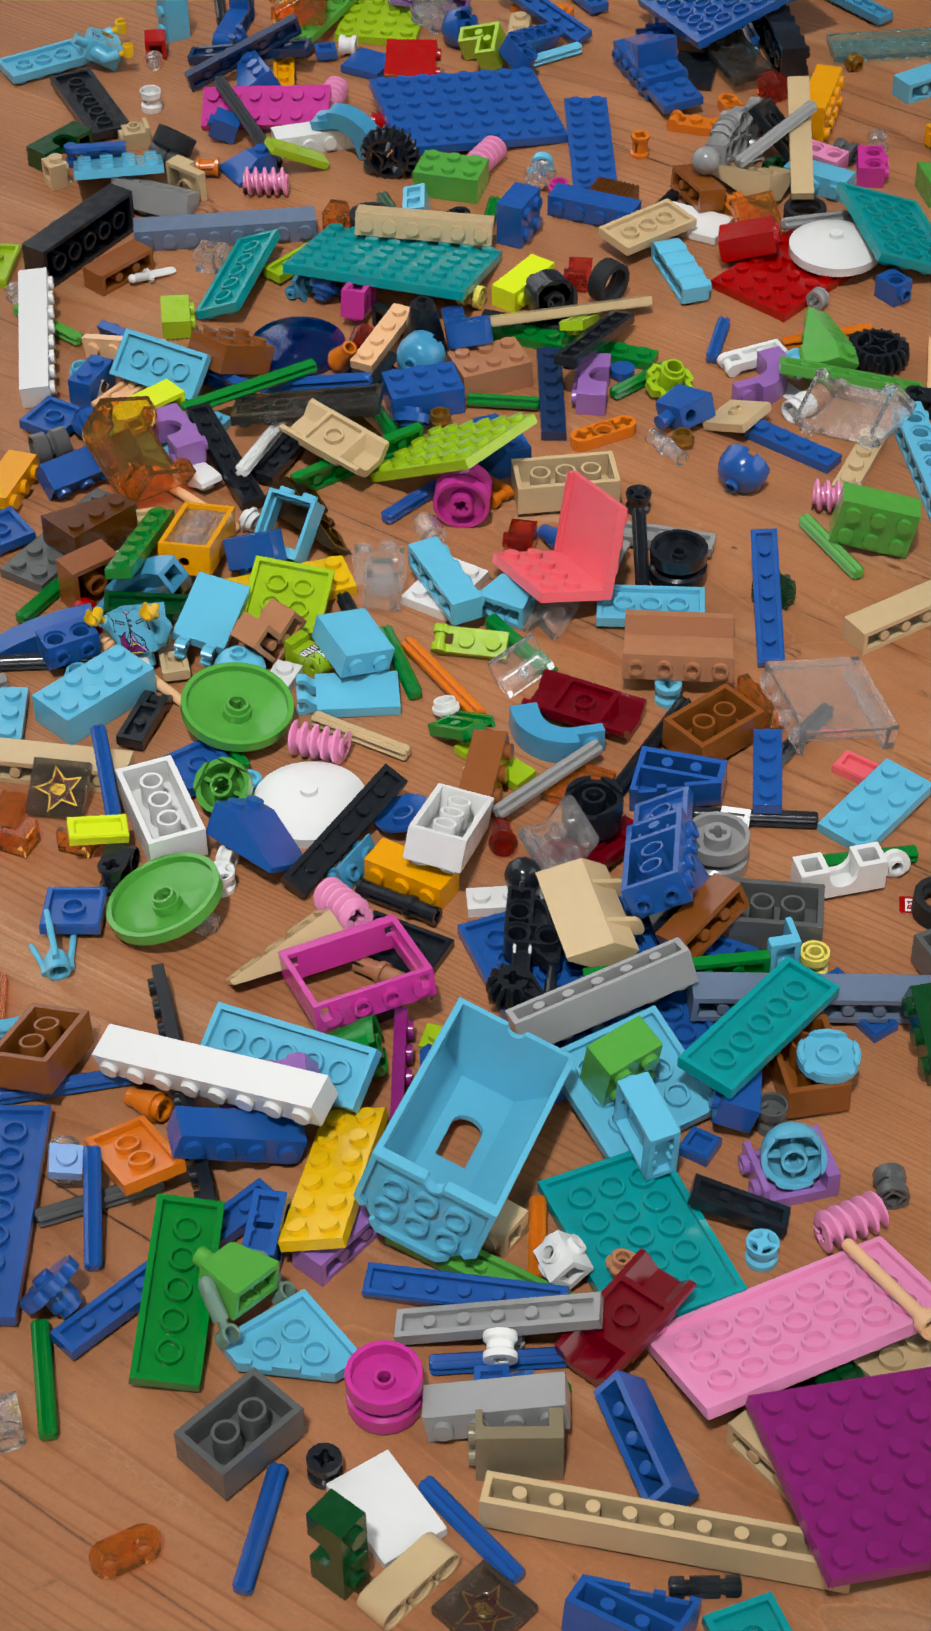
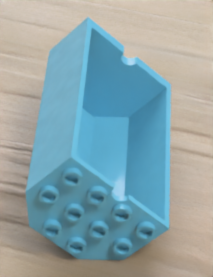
(471, 1074)

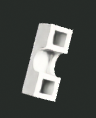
(860, 872)

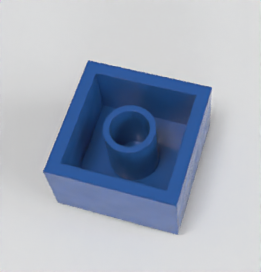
(518, 215)

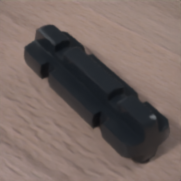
(705, 1586)

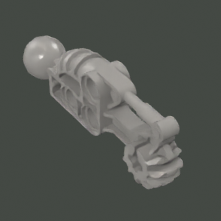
(728, 138)

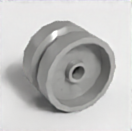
(723, 843)

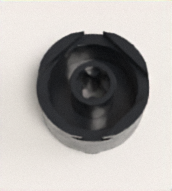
(549, 289)
(600, 802)

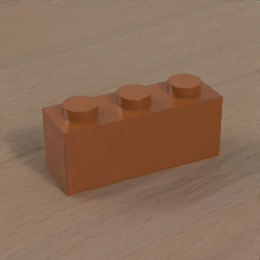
(697, 189)
(114, 268)
(487, 763)
(707, 916)

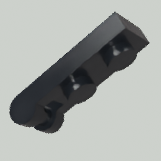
(143, 719)

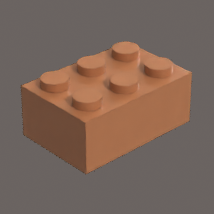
(493, 367)

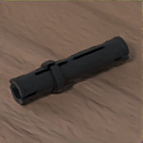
(409, 905)

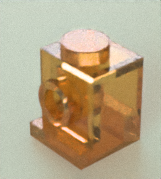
(336, 212)

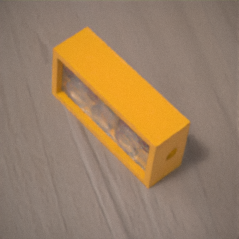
(198, 536)

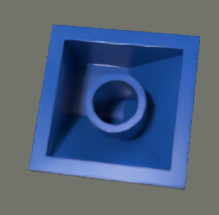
(253, 157)

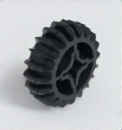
(380, 143)
(880, 351)

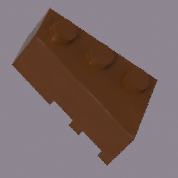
(87, 522)

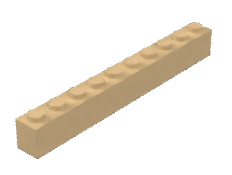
(650, 1529)

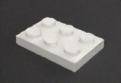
(420, 600)

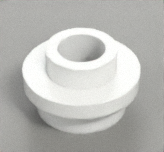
(249, 519)
(445, 706)
(897, 856)

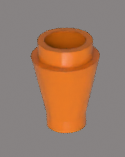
(340, 356)
(152, 1104)

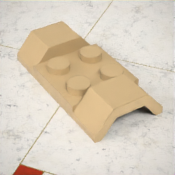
(338, 439)

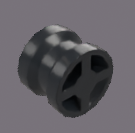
(638, 497)
(331, 1469)

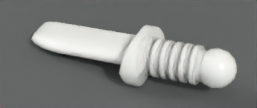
(149, 275)

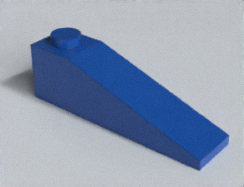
(499, 462)

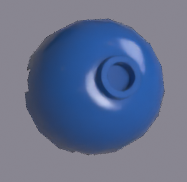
(454, 20)
(742, 471)

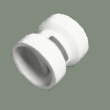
(151, 103)
(791, 406)

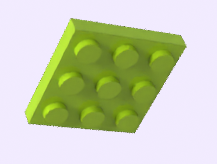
(292, 584)

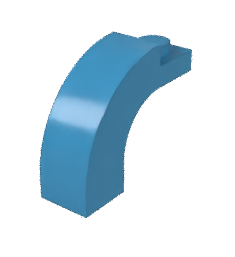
(347, 120)
(155, 575)
(547, 740)

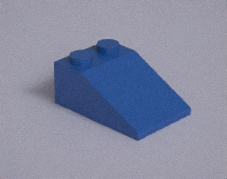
(253, 832)

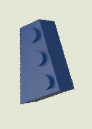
(254, 71)
(666, 770)
(613, 1606)

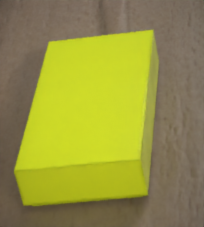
(97, 830)

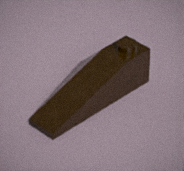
(297, 515)

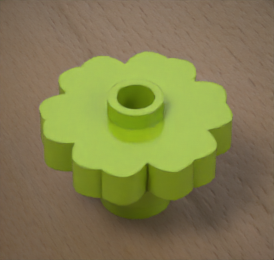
(665, 376)

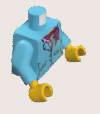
(135, 627)

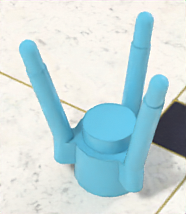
(57, 963)

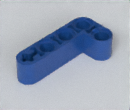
(239, 12)
(522, 45)
(464, 331)

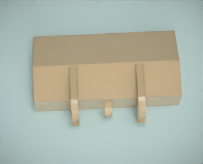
(589, 913)

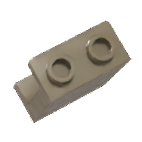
(518, 1450)

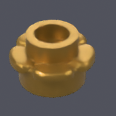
(854, 62)
(440, 416)
(683, 437)

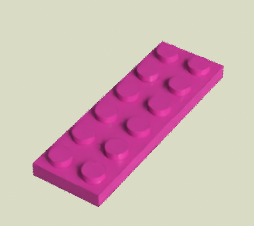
(271, 104)

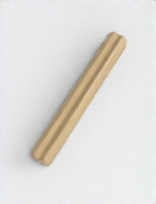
(363, 736)

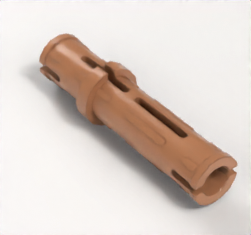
(382, 971)

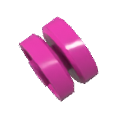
(463, 497)
(384, 1387)

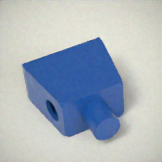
(683, 407)

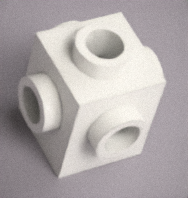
(563, 1259)

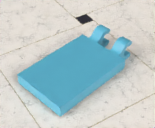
(209, 616)
(349, 696)

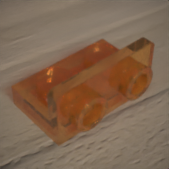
(753, 692)

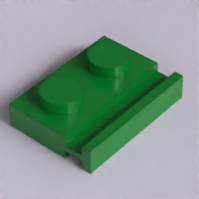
(460, 726)

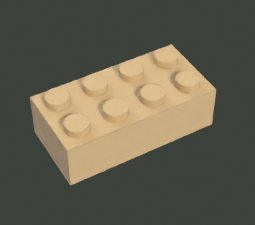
(540, 481)

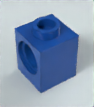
(893, 287)

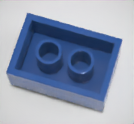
(424, 388)

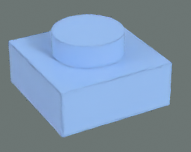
(65, 1161)

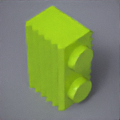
(177, 316)

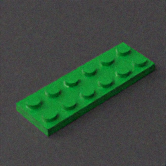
(171, 1311)

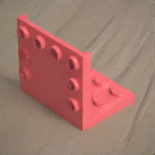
(584, 549)

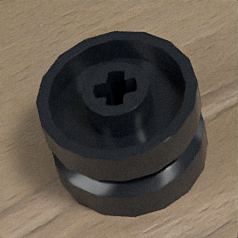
(678, 559)

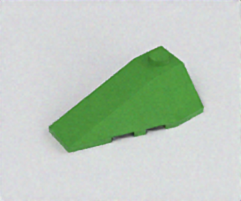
(825, 341)

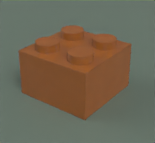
(83, 573)

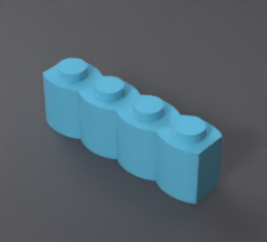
(680, 271)

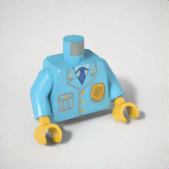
(104, 45)

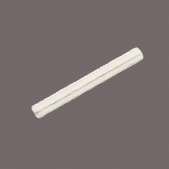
(258, 450)

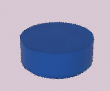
(622, 370)

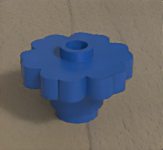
(54, 1290)

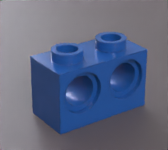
(67, 643)
(266, 1221)

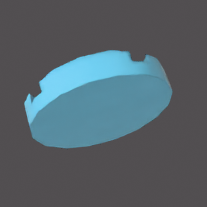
(828, 1056)

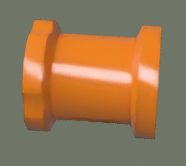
(640, 144)
(209, 166)

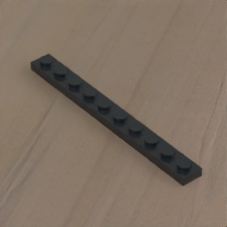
(284, 452)
(163, 1009)

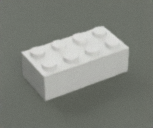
(160, 808)
(448, 828)

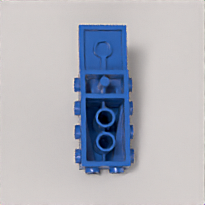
(655, 72)
(661, 855)

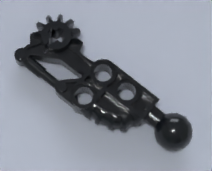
(527, 940)

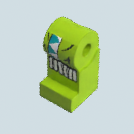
(306, 653)

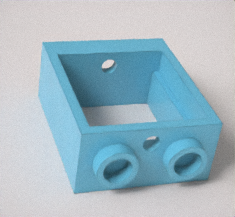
(271, 511)
(647, 1125)

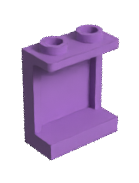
(758, 1184)

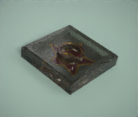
(58, 788)
(484, 1603)

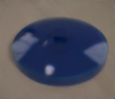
(300, 340)

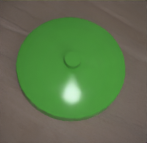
(237, 707)
(164, 898)

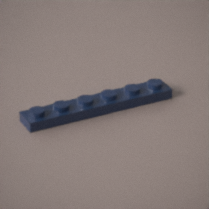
(293, 48)
(227, 60)
(550, 395)

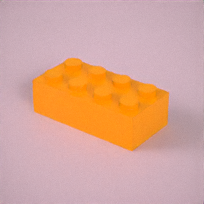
(825, 92)

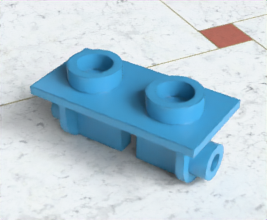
(298, 288)
(352, 866)

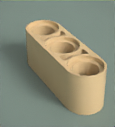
(408, 1581)

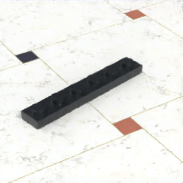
(593, 339)
(225, 456)
(343, 831)

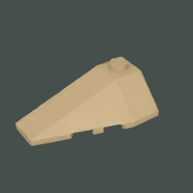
(755, 180)
(313, 926)

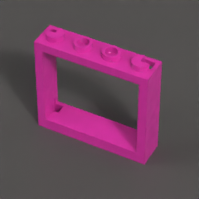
(350, 946)

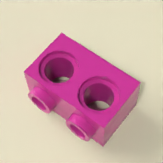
(871, 166)
(357, 301)

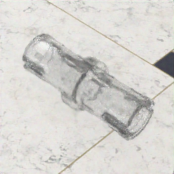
(666, 447)

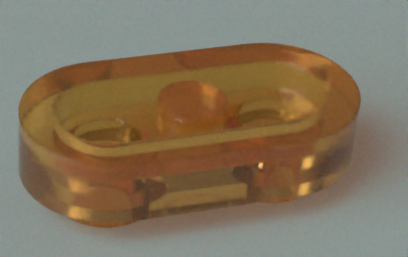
(124, 1551)

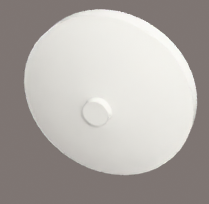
(831, 249)
(308, 796)

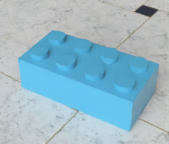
(93, 694)

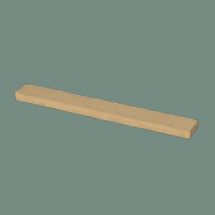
(800, 141)
(570, 310)

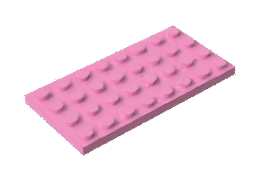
(788, 1329)

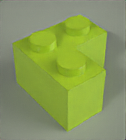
(483, 43)

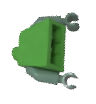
(235, 1282)

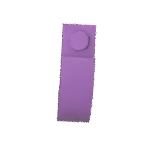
(770, 383)

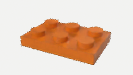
(136, 1155)

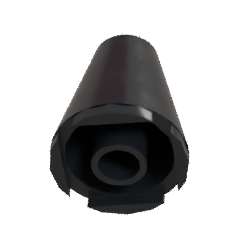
(424, 317)

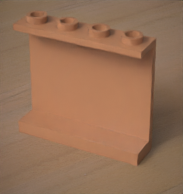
(678, 646)

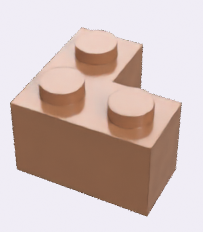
(269, 631)

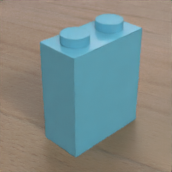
(352, 642)

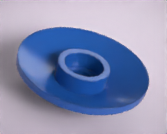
(400, 813)

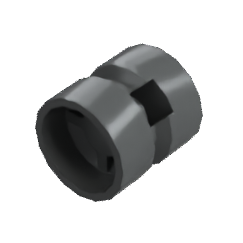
(50, 445)

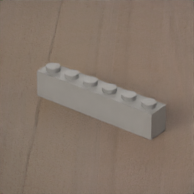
(606, 993)

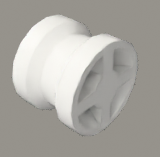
(347, 45)
(227, 873)
(500, 1346)

